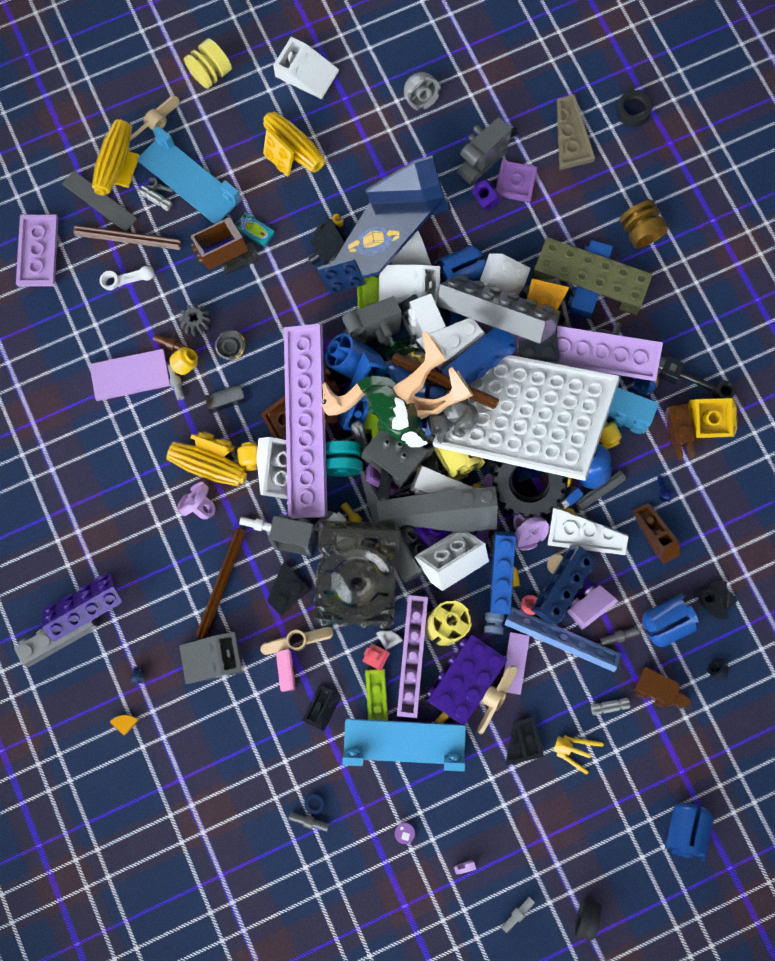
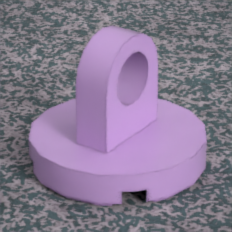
(195, 500)
(529, 531)

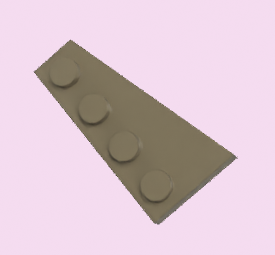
(573, 140)

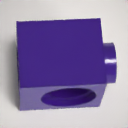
(493, 197)

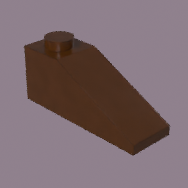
(657, 533)

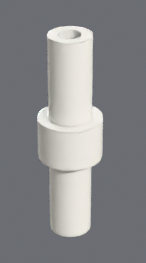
(257, 524)

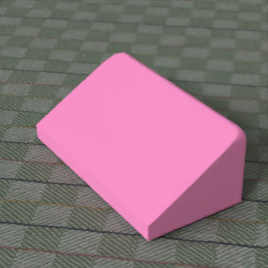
(285, 670)

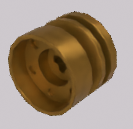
(644, 224)

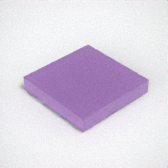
(516, 181)

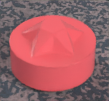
(527, 604)

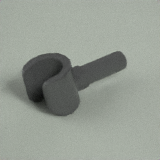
(157, 186)

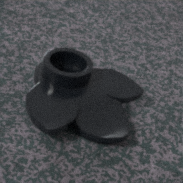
(719, 601)

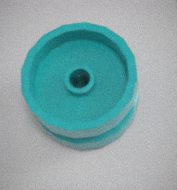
(343, 458)

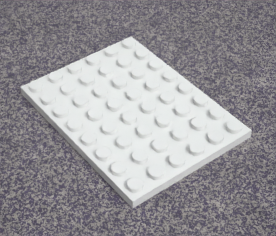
(544, 416)

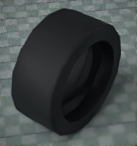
(639, 96)

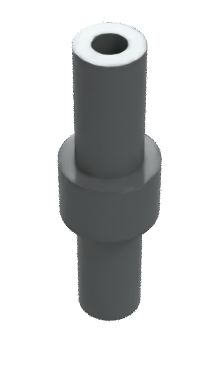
(619, 636)
(308, 821)

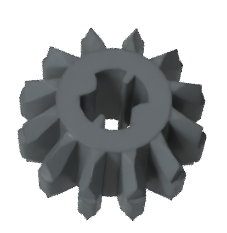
(193, 313)

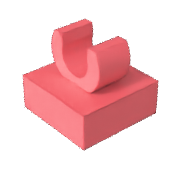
(375, 656)

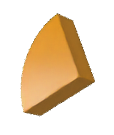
(124, 723)

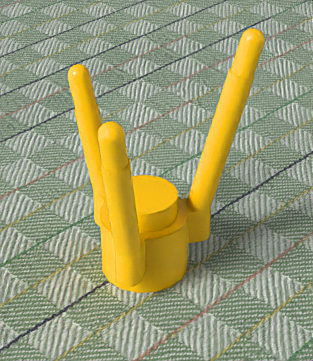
(564, 747)

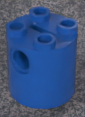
(345, 353)

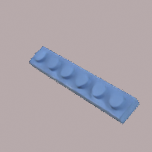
(563, 639)

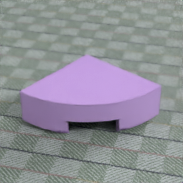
(465, 867)

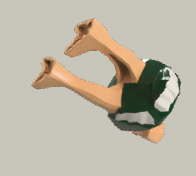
(395, 402)

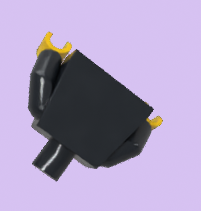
(327, 241)

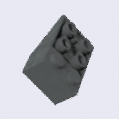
(211, 658)

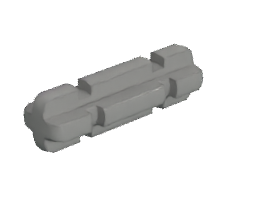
(155, 197)
(359, 434)
(610, 706)

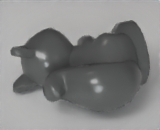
(461, 412)

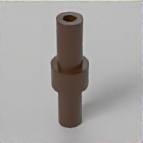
(170, 343)

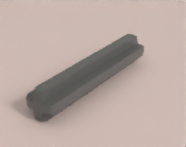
(597, 493)

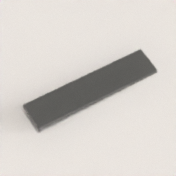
(102, 204)

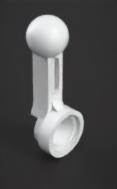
(145, 273)

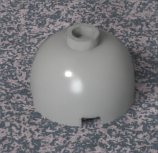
(421, 90)

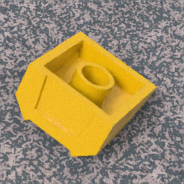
(713, 417)

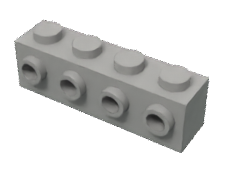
(41, 646)

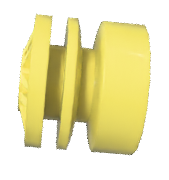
(207, 63)

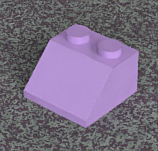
(591, 606)

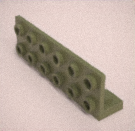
(593, 274)

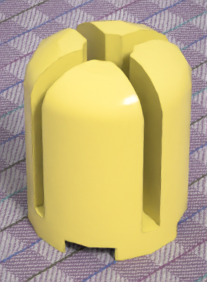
(458, 464)
(455, 629)

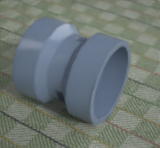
(496, 619)

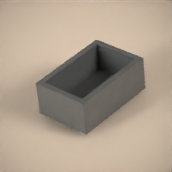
(292, 535)

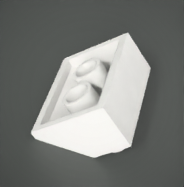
(452, 559)

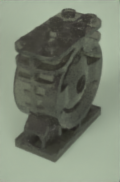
(327, 606)

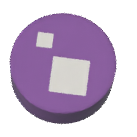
(404, 833)

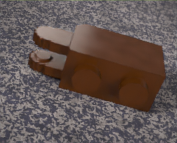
(680, 429)
(660, 689)

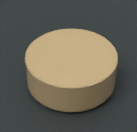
(553, 562)

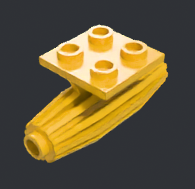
(287, 143)
(114, 161)
(208, 459)

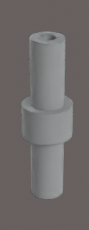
(176, 383)
(518, 915)

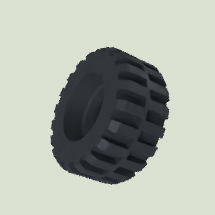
(525, 503)

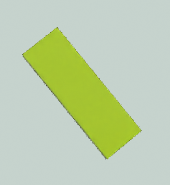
(376, 695)

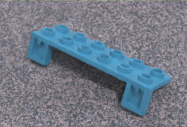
(188, 178)
(404, 743)

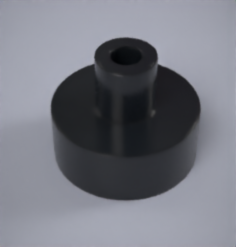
(718, 669)

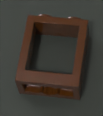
(213, 235)

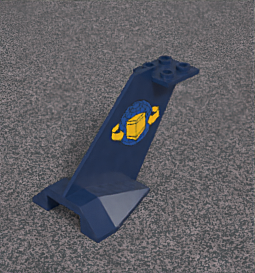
(392, 217)

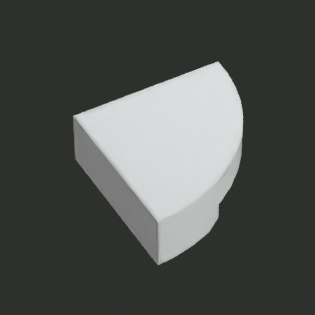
(389, 639)

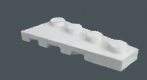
(572, 530)

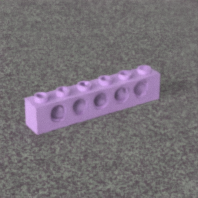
(412, 657)

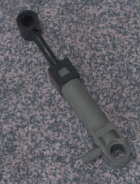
(671, 370)

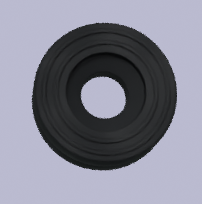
(587, 919)

